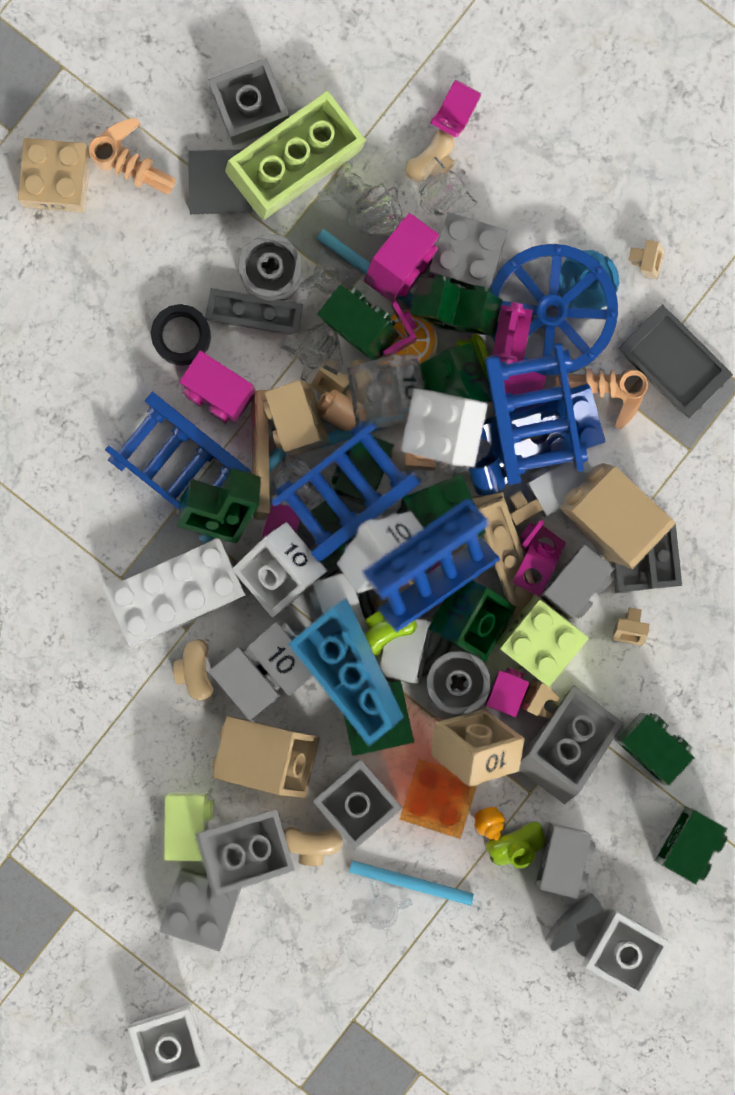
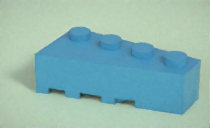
(348, 671)

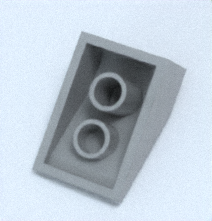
(569, 745)
(244, 852)

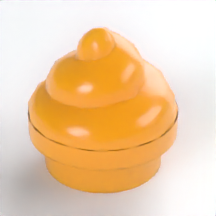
(489, 823)

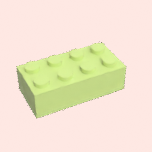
(295, 155)

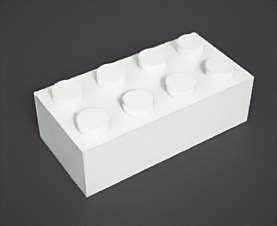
(175, 593)

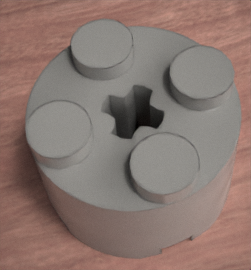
(262, 252)
(476, 684)

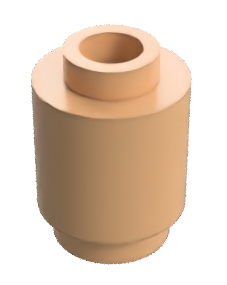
(337, 410)

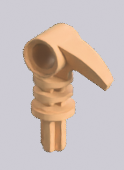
(122, 161)
(613, 384)

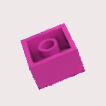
(402, 258)
(217, 387)

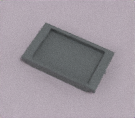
(675, 361)

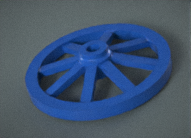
(596, 272)

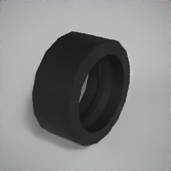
(170, 313)

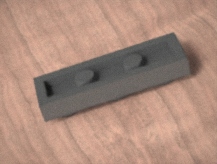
(253, 312)

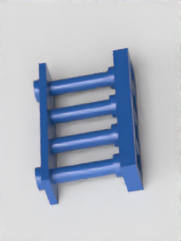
(506, 402)
(182, 431)
(375, 502)
(421, 552)

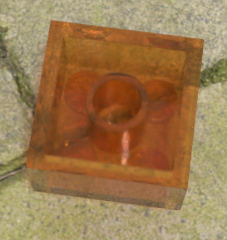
(437, 799)

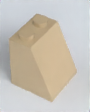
(616, 515)
(265, 757)

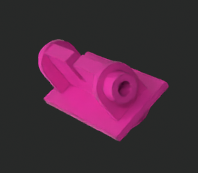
(512, 333)

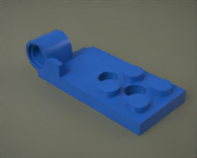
(489, 473)

